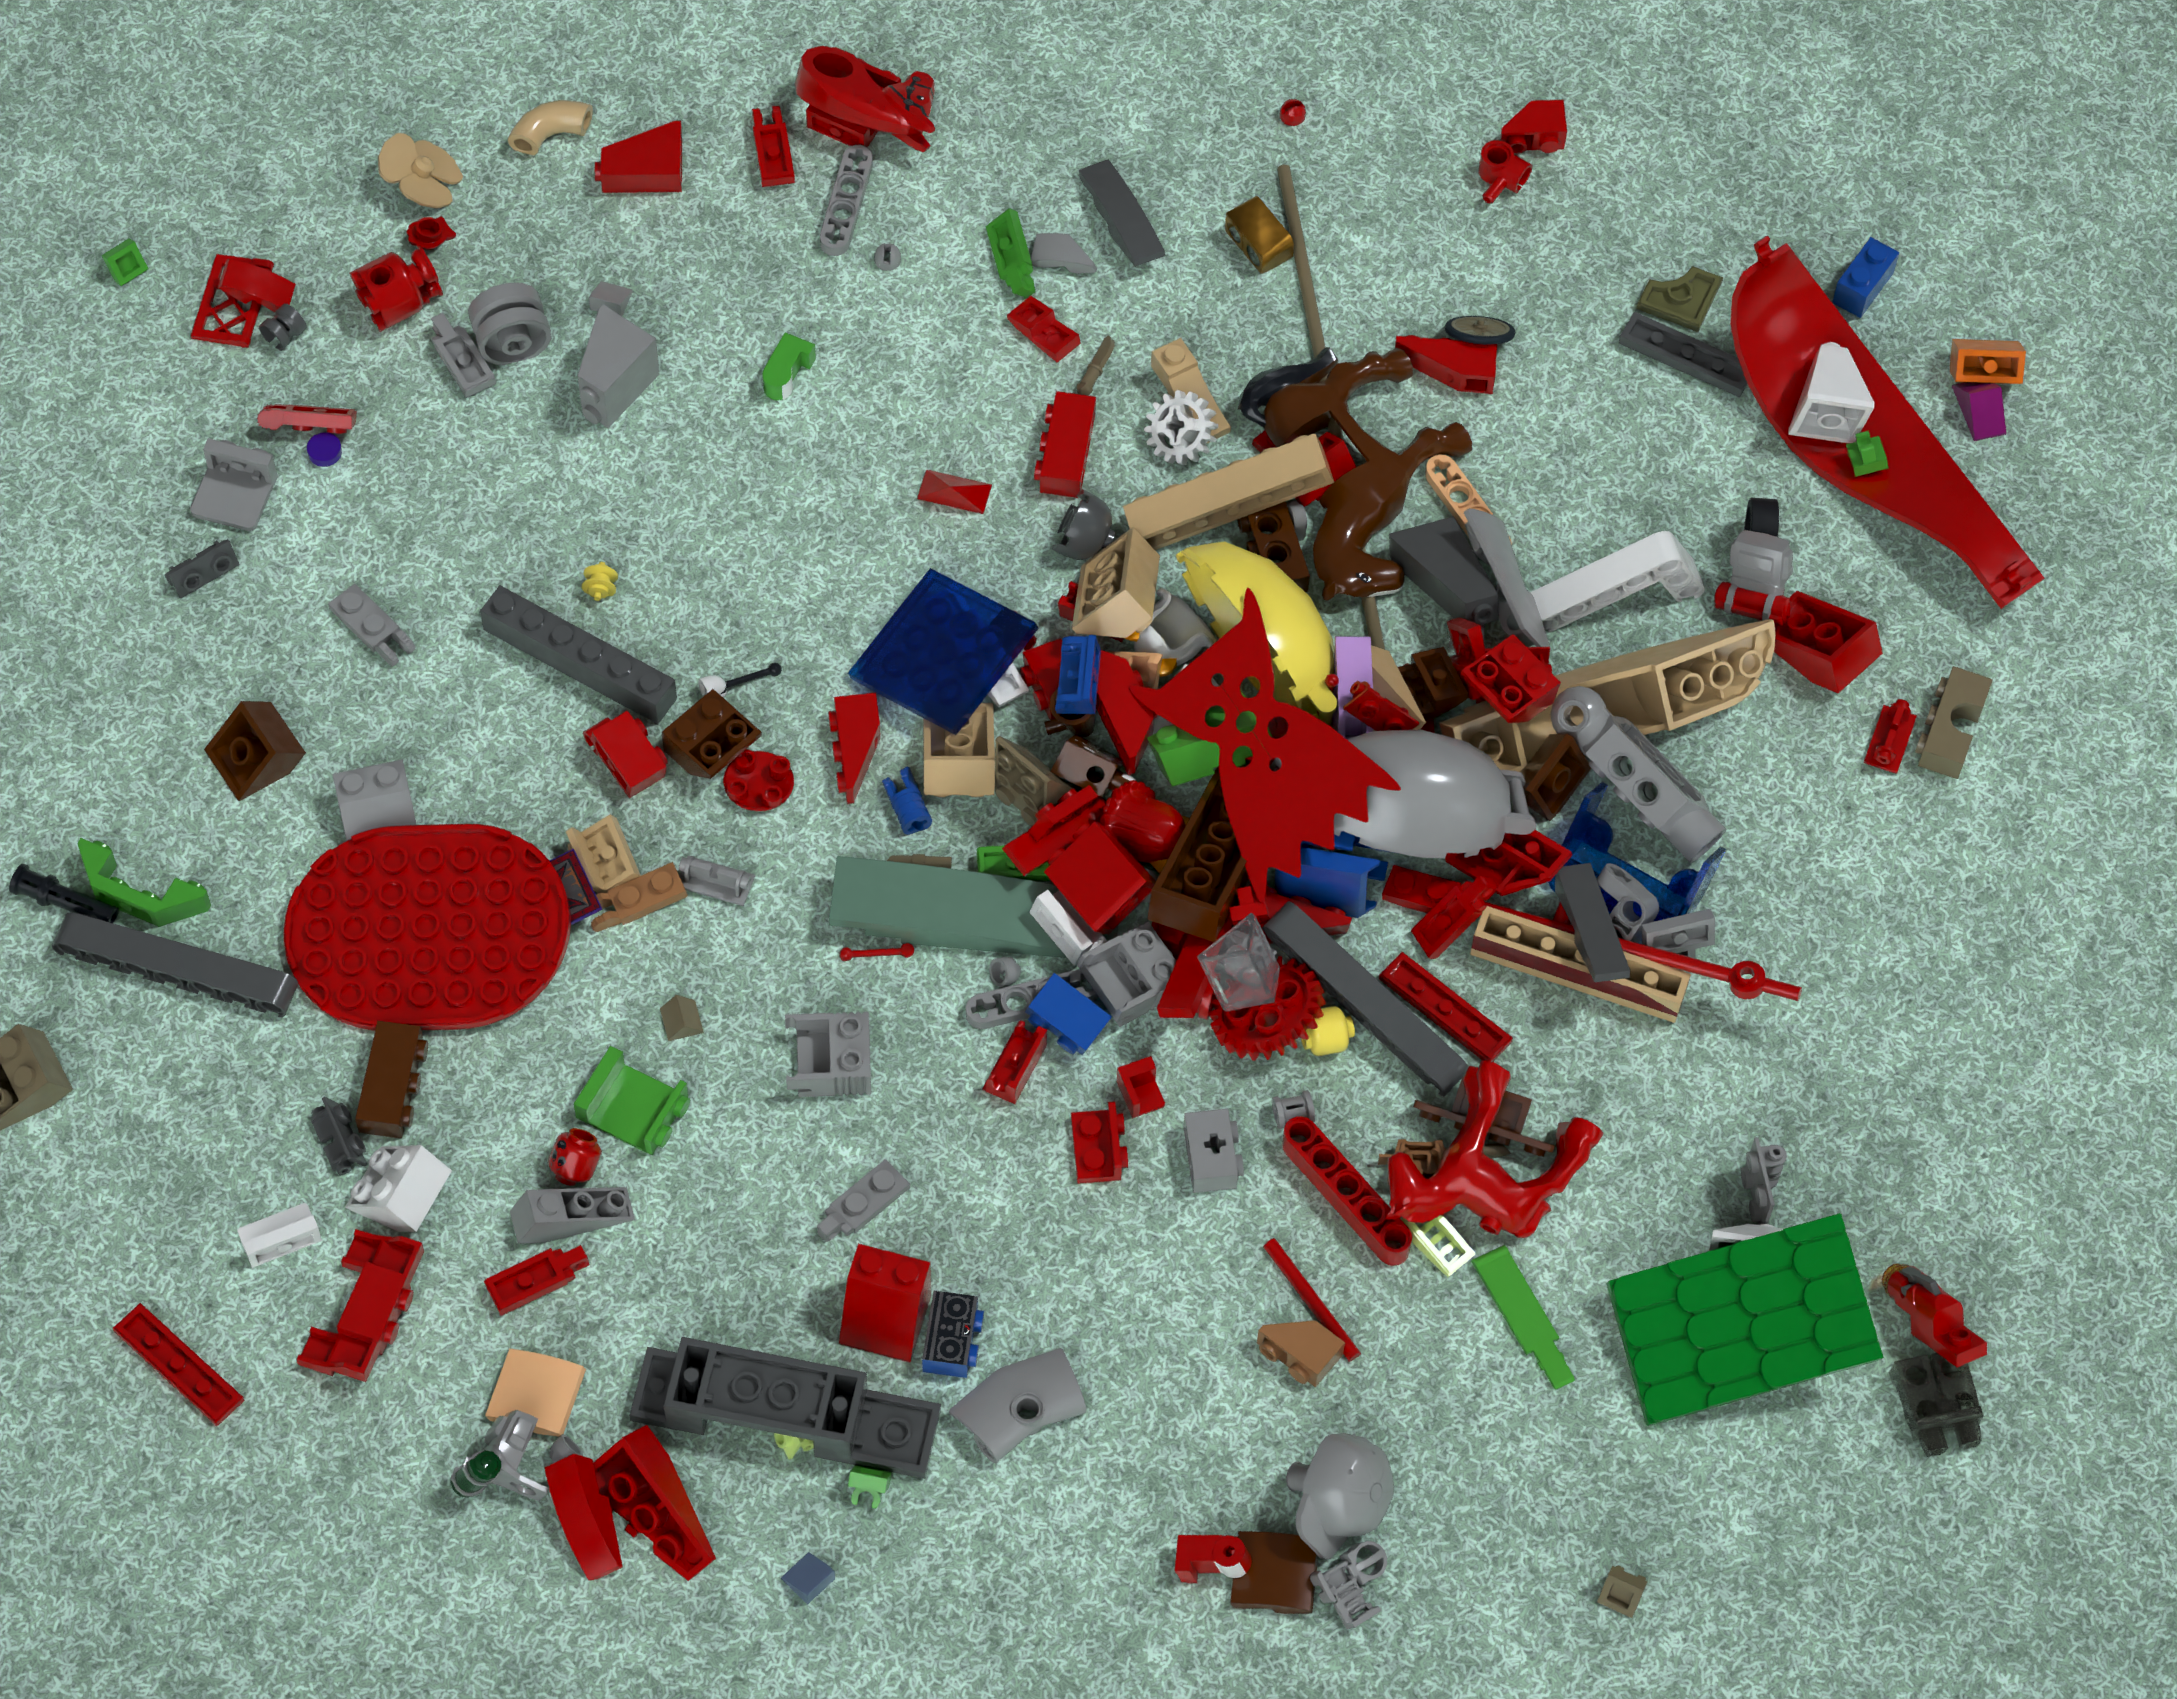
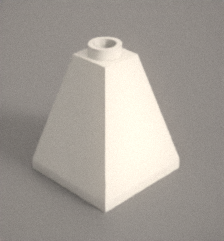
(1833, 398)

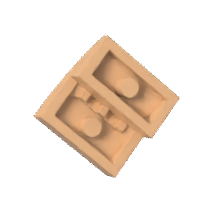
(538, 1387)

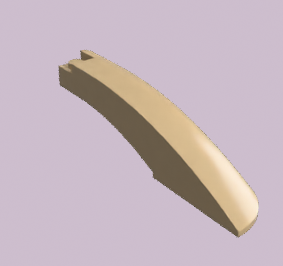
(1649, 687)

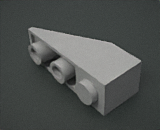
(562, 1213)

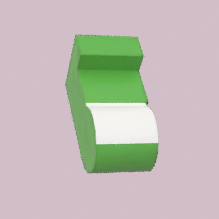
(784, 365)

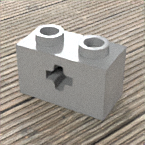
(1207, 1169)

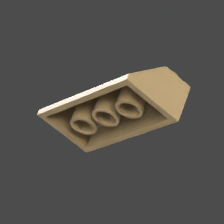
(1117, 588)

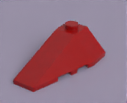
(652, 1499)

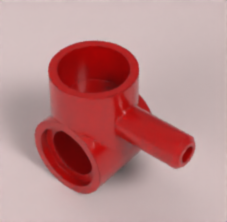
(1506, 173)

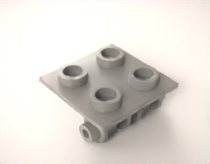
(1760, 1176)

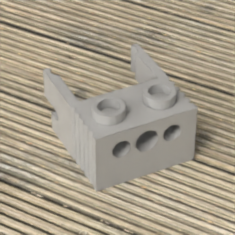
(1129, 972)
(831, 1054)

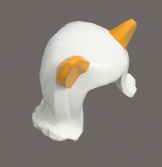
(1173, 633)

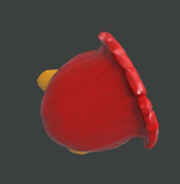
(1142, 823)

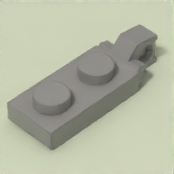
(461, 357)
(863, 1201)

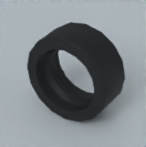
(1762, 516)

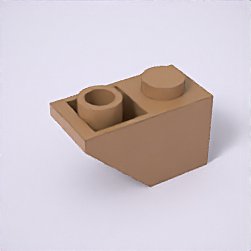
(1303, 1347)

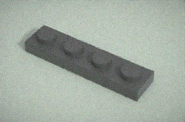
(1684, 353)

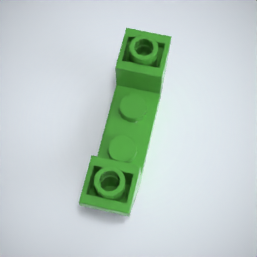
(179, 902)

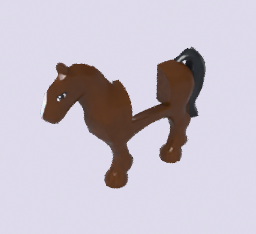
(1366, 495)

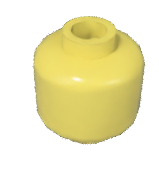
(1332, 1032)

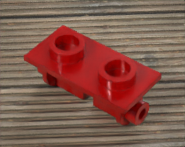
(1378, 711)
(1891, 736)

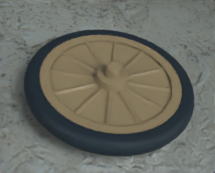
(1480, 330)

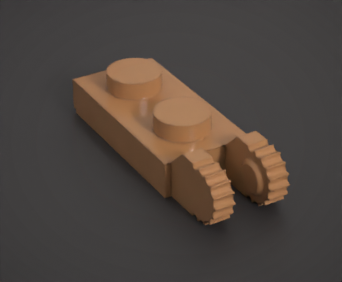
(640, 897)

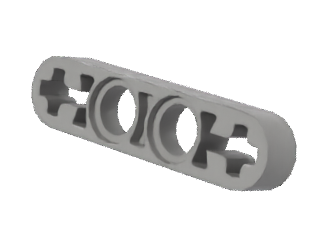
(844, 200)
(1026, 990)

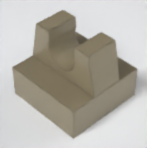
(1622, 1591)

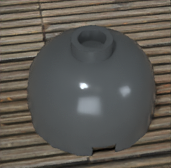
(1086, 527)

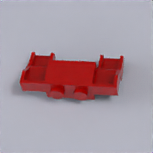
(372, 1309)

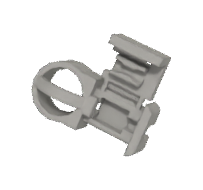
(1346, 1588)

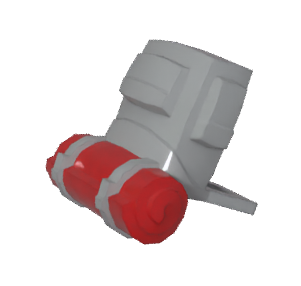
(1758, 578)

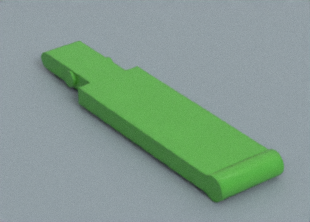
(1523, 1313)

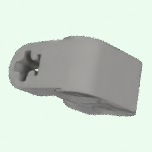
(1626, 891)

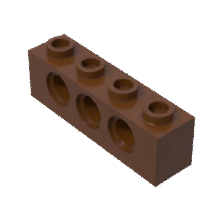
(1279, 545)

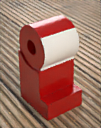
(1210, 1555)

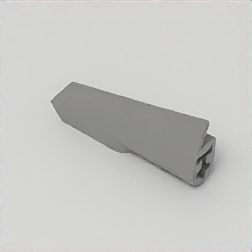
(1515, 603)

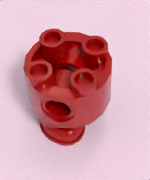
(394, 288)

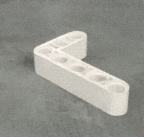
(1618, 576)

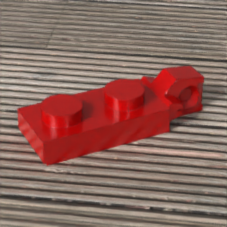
(1453, 915)
(534, 1278)

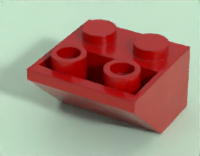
(1513, 681)

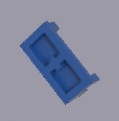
(1078, 675)

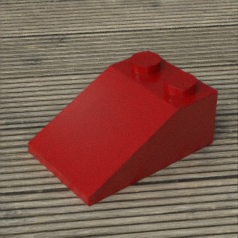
(1826, 642)

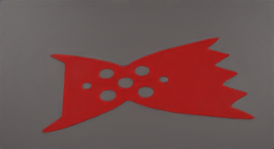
(1318, 769)

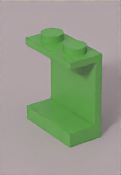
(630, 1103)

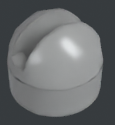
(894, 257)
(1004, 965)
(563, 1447)

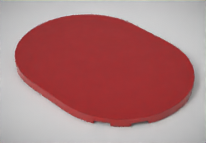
(427, 927)

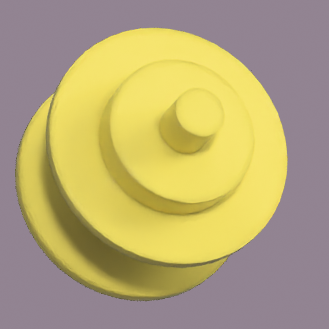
(599, 581)

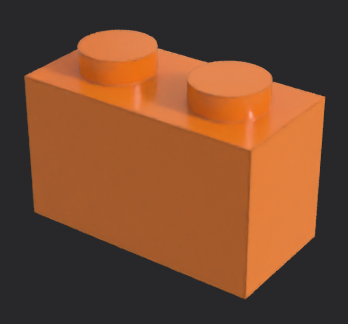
(1987, 361)

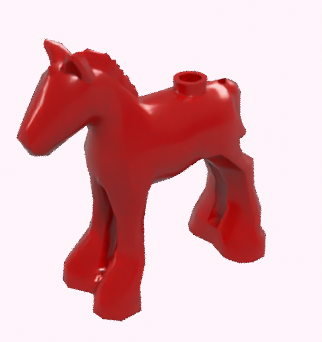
(1480, 1182)

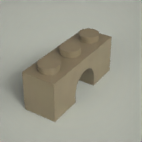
(1946, 746)

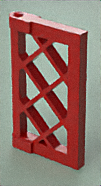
(222, 334)

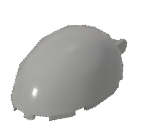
(1447, 799)

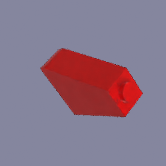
(643, 162)

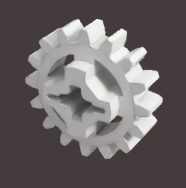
(1174, 415)

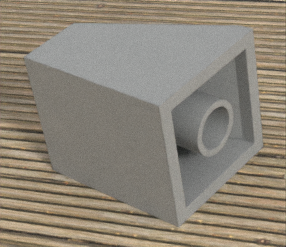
(615, 367)

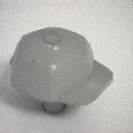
(1342, 1491)

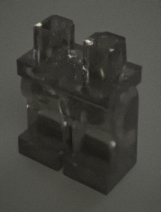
(1938, 1402)

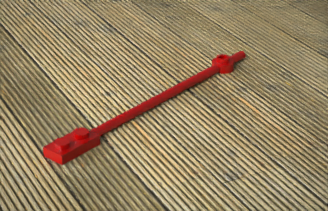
(1424, 891)

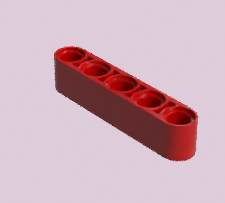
(1343, 1175)

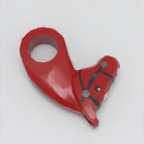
(845, 90)

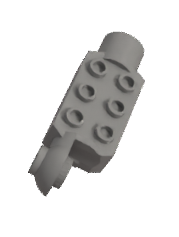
(1609, 743)

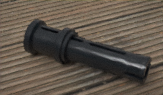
(48, 888)

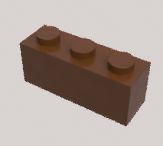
(391, 1079)

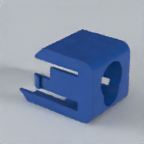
(1334, 877)

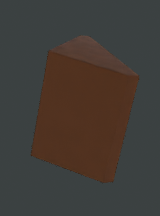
(1554, 774)

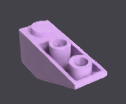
(1351, 664)

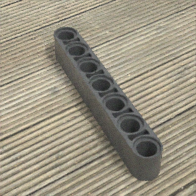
(176, 963)
(1366, 998)

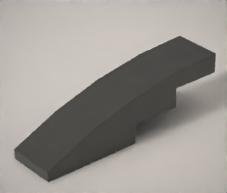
(1122, 213)

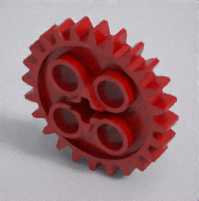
(1272, 1024)

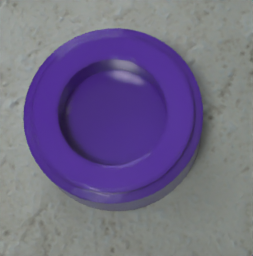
(324, 449)

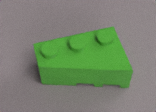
(1188, 758)

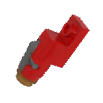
(1935, 1314)

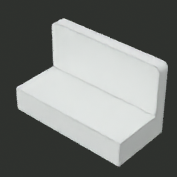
(1065, 925)
(279, 1234)

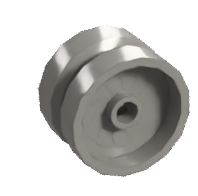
(509, 323)

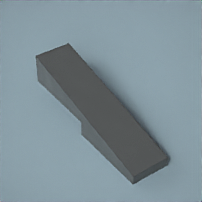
(1592, 924)

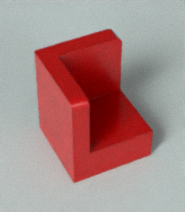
(1139, 1087)

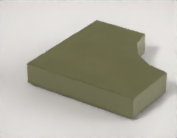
(1683, 299)

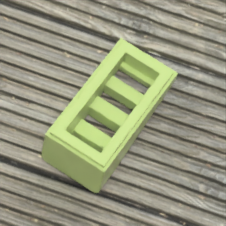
(1428, 1249)

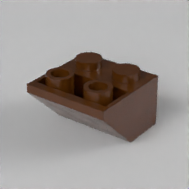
(708, 736)

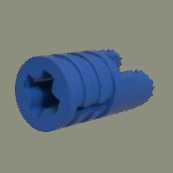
(908, 803)

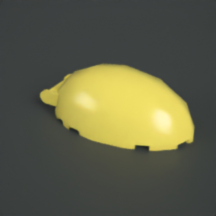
(1294, 629)

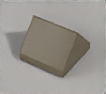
(681, 1018)

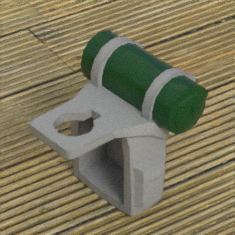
(500, 1459)

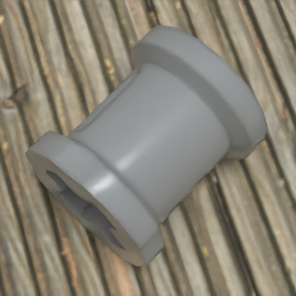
(1292, 1107)

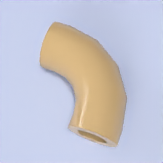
(547, 120)

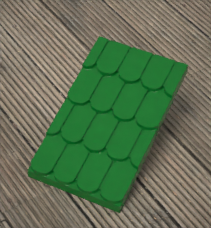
(1744, 1320)

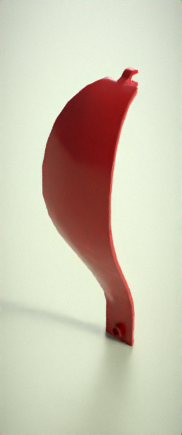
(1776, 332)

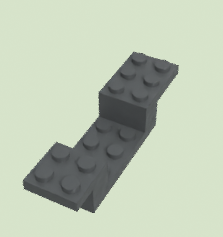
(786, 1399)

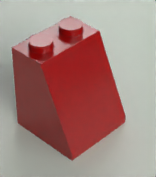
(1099, 877)
(885, 1302)

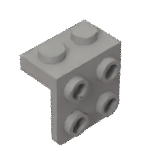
(234, 485)

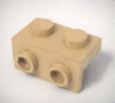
(604, 854)

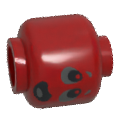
(574, 1156)

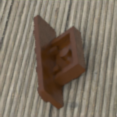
(1506, 1126)

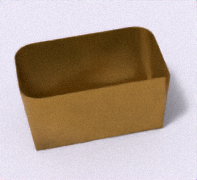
(1261, 233)

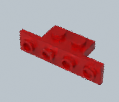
(1054, 828)

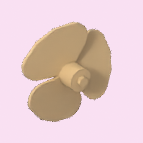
(413, 168)

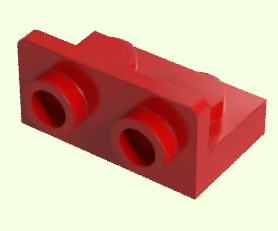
(1098, 1145)

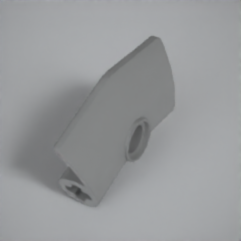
(1035, 1384)

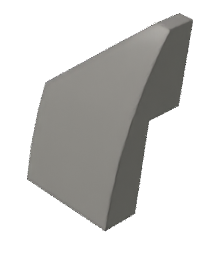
(1060, 251)

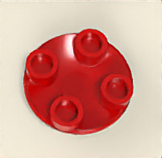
(758, 780)

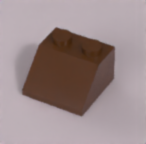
(254, 748)

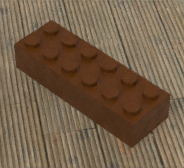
(1201, 871)

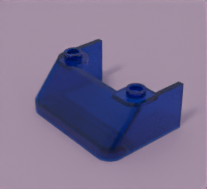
(1590, 841)

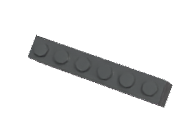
(578, 654)

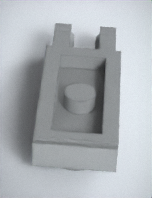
(370, 623)

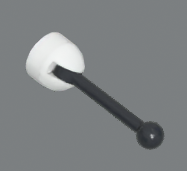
(715, 682)

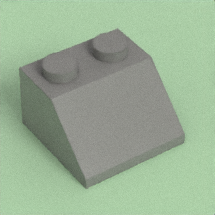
(374, 797)

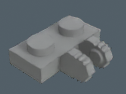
(1681, 933)

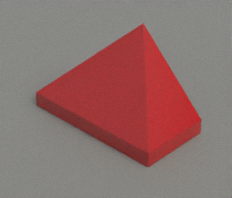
(954, 491)

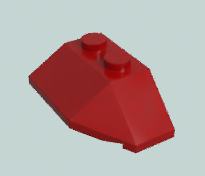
(1121, 712)
(1516, 863)

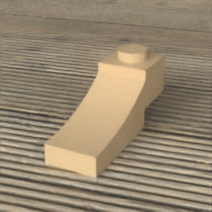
(1180, 371)

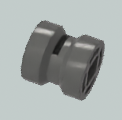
(283, 325)

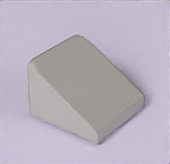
(610, 295)

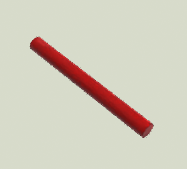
(1310, 1297)

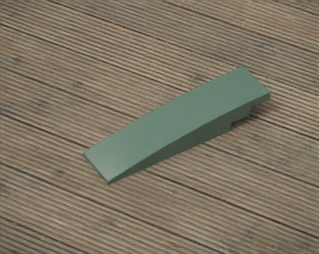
(940, 907)

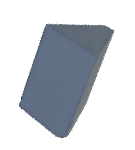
(809, 1577)

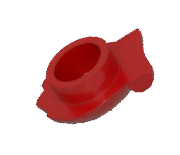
(429, 232)

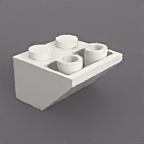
(399, 1187)

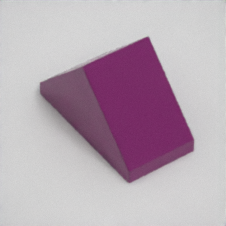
(1981, 408)

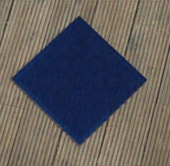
(943, 651)

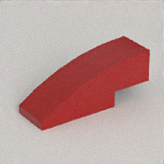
(584, 1515)

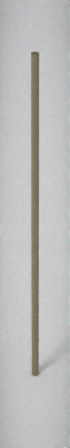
(1318, 344)

